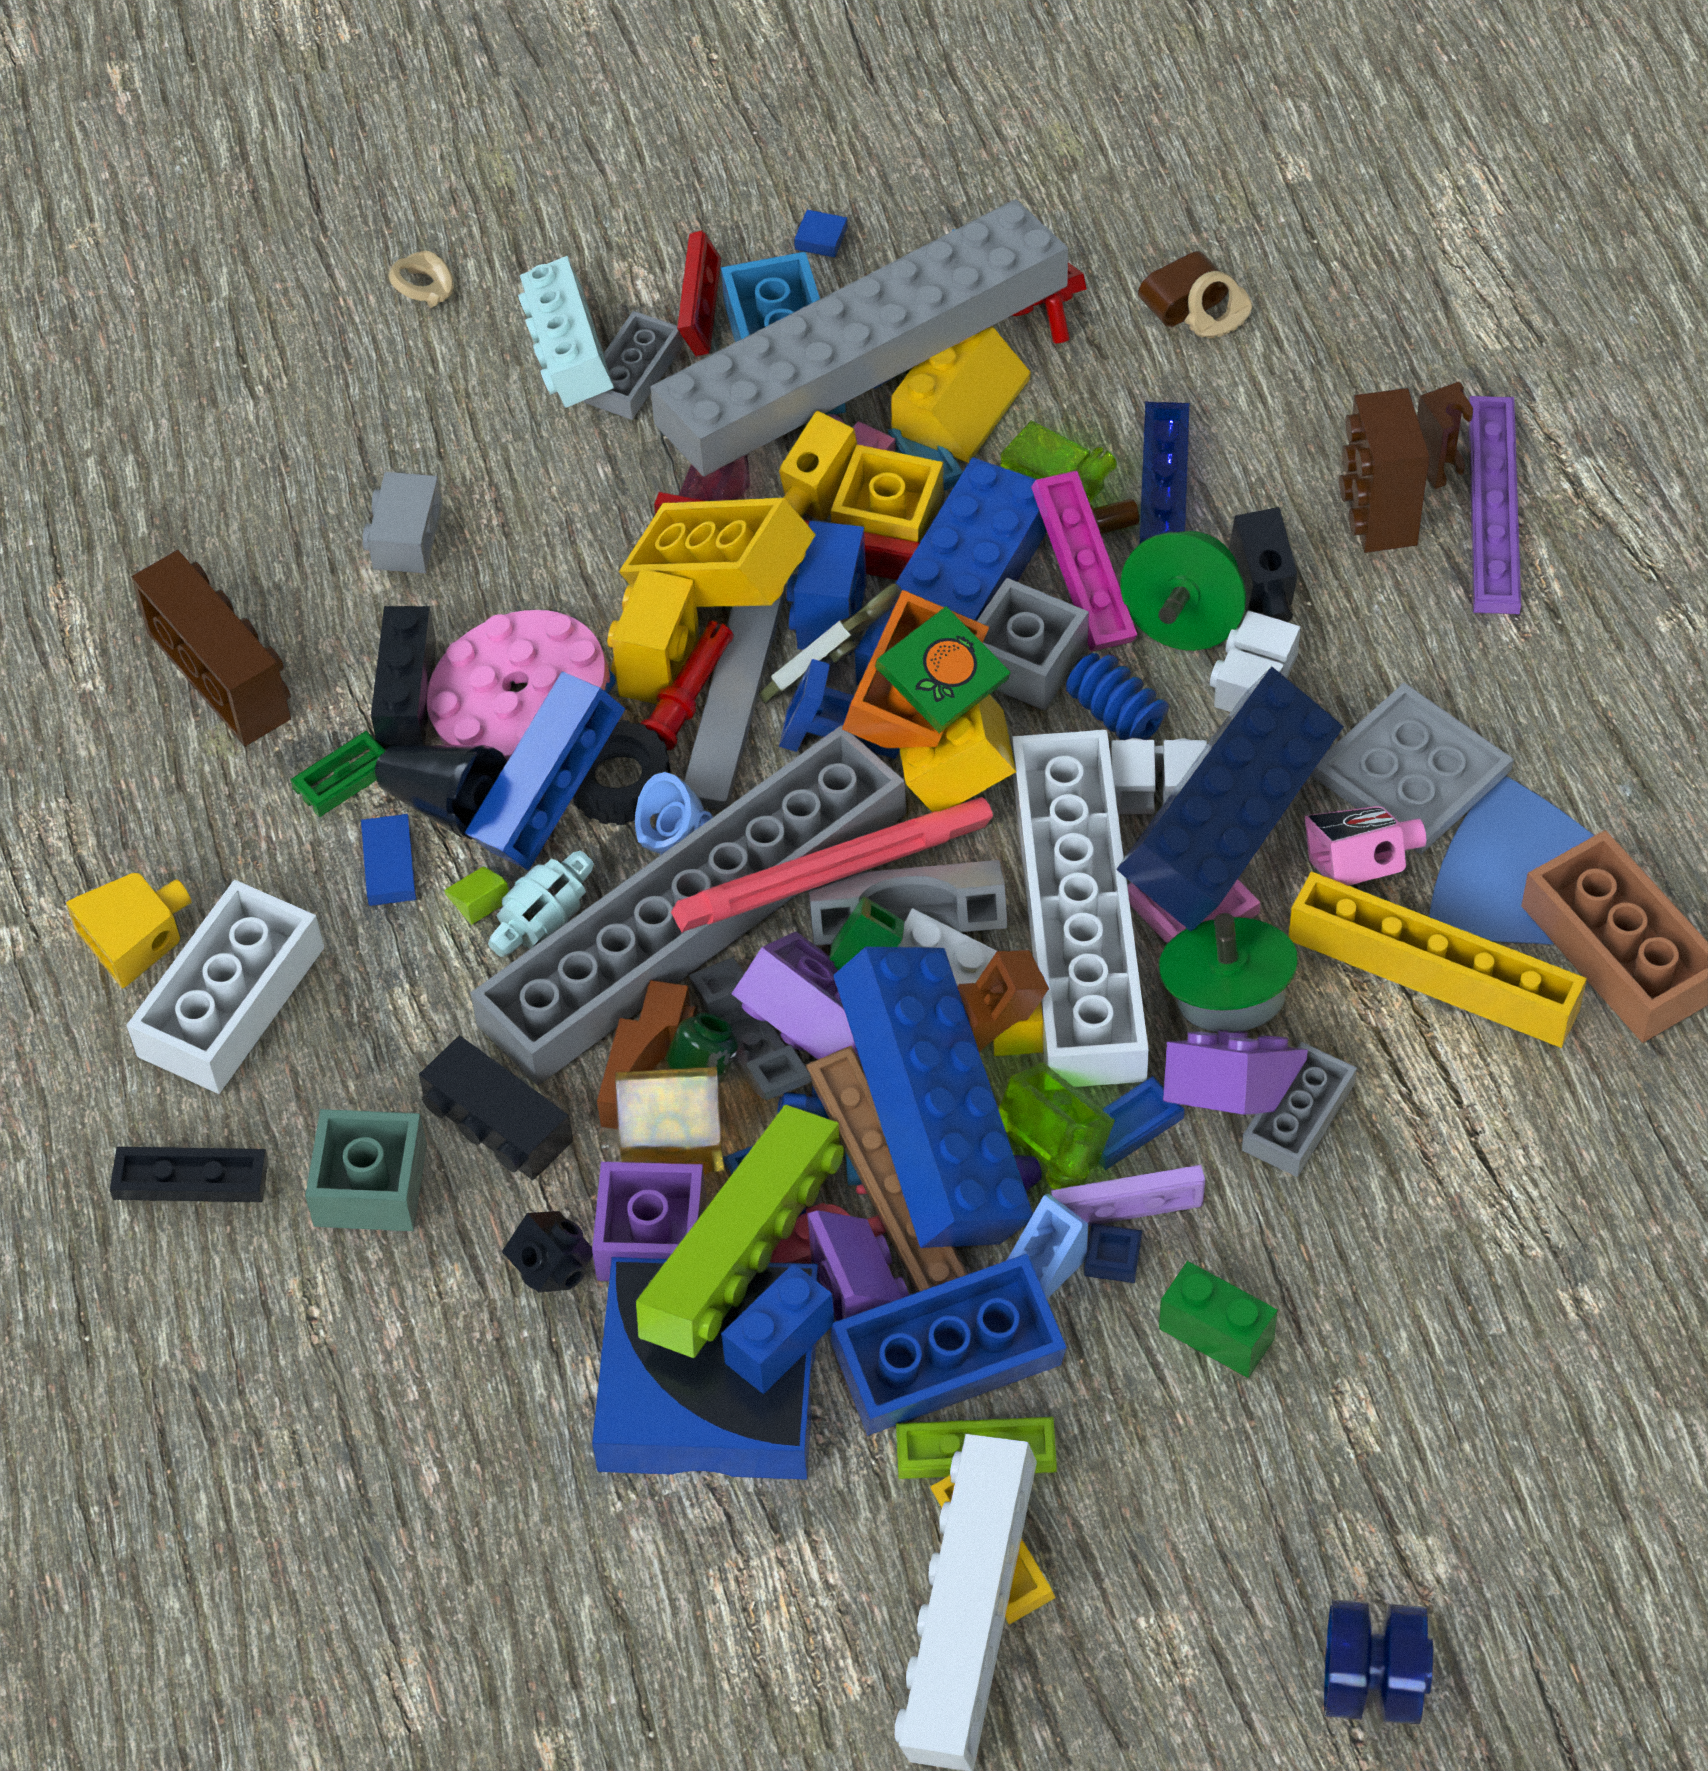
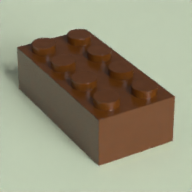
(213, 647)

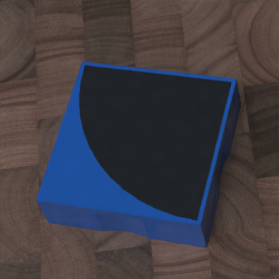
(694, 1413)

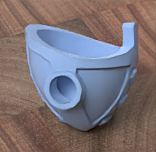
(675, 809)

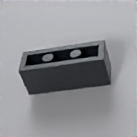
(403, 676)
(495, 1108)

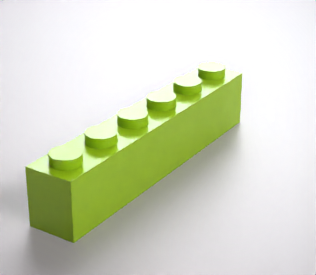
(739, 1231)

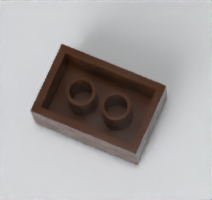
(1384, 470)

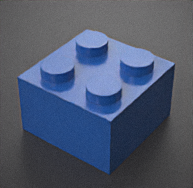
(828, 581)

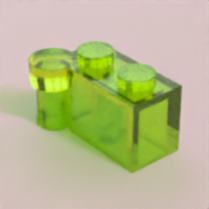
(1044, 454)
(1055, 1124)

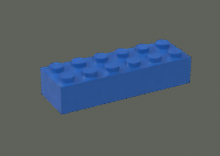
(972, 546)
(932, 1097)

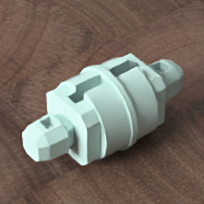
(532, 895)

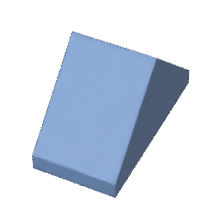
(1054, 1243)

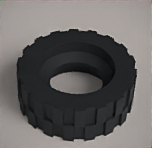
(620, 804)

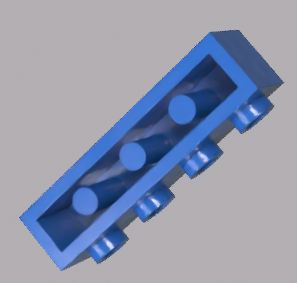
(568, 727)

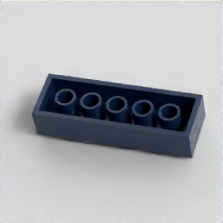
(1230, 799)

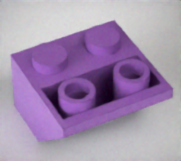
(1231, 1071)

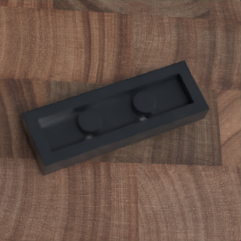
(189, 1174)

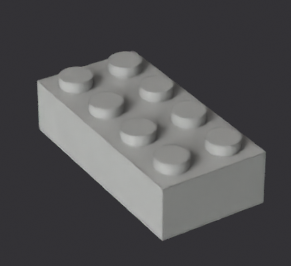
(637, 361)
(1303, 1115)

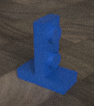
(819, 711)

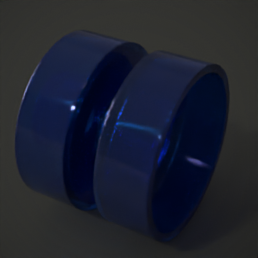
(1392, 1662)

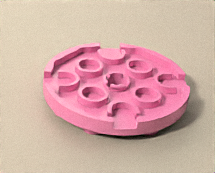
(472, 680)

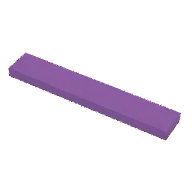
(1494, 506)

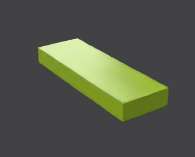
(929, 1447)

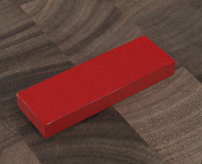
(699, 293)

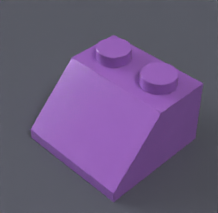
(852, 1263)

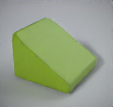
(478, 894)

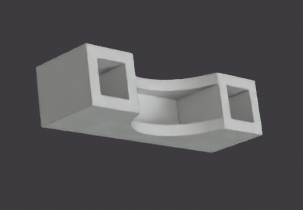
(955, 894)

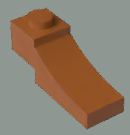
(1003, 994)
(643, 1042)

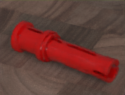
(677, 701)

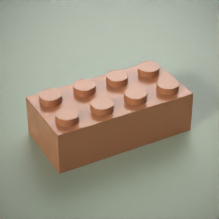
(1621, 934)

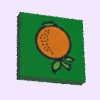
(942, 669)

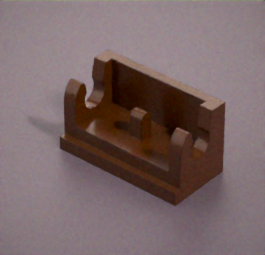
(1440, 421)

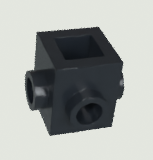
(549, 1251)

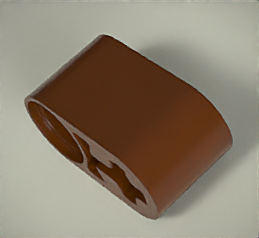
(1168, 288)

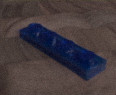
(1164, 468)

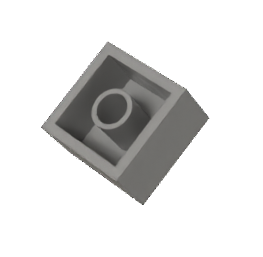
(1034, 640)

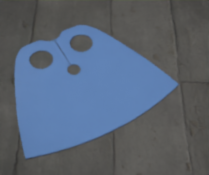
(1490, 860)

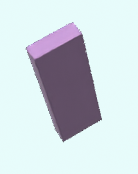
(1135, 1195)

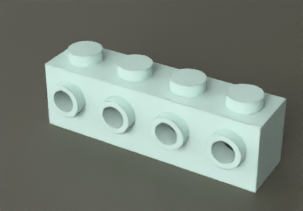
(563, 332)

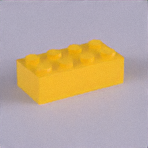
(728, 547)

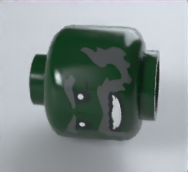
(703, 1043)

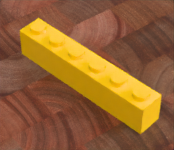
(1436, 959)

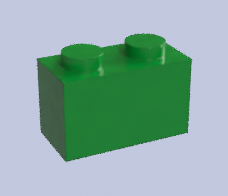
(1217, 1319)

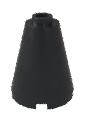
(441, 780)

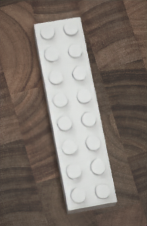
(1079, 908)

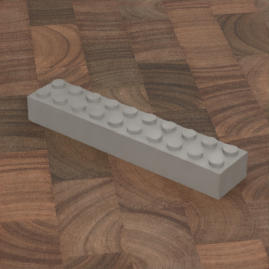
(859, 336)
(601, 962)

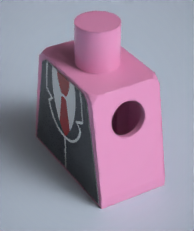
(1361, 843)

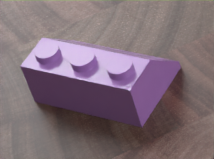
(797, 994)

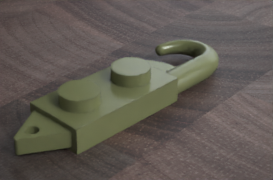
(833, 644)

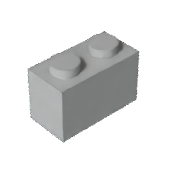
(403, 522)

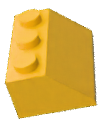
(959, 394)

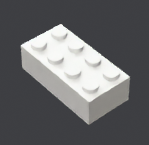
(226, 986)

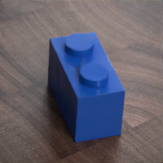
(778, 1328)

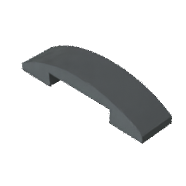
(761, 1054)

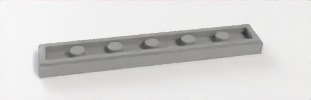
(731, 704)

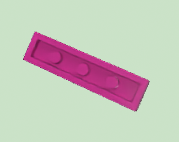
(1084, 559)

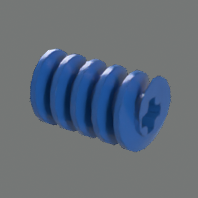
(1116, 697)

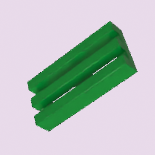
(347, 777)

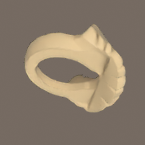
(428, 264)
(1237, 311)

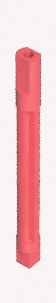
(830, 864)

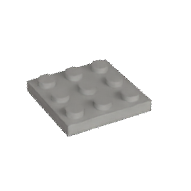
(1413, 763)

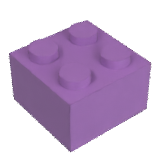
(644, 1210)

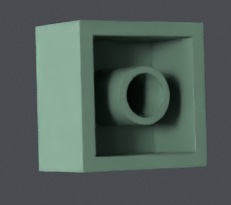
(366, 1170)

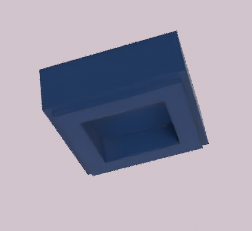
(1113, 1253)

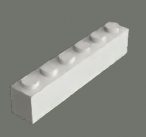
(967, 1603)

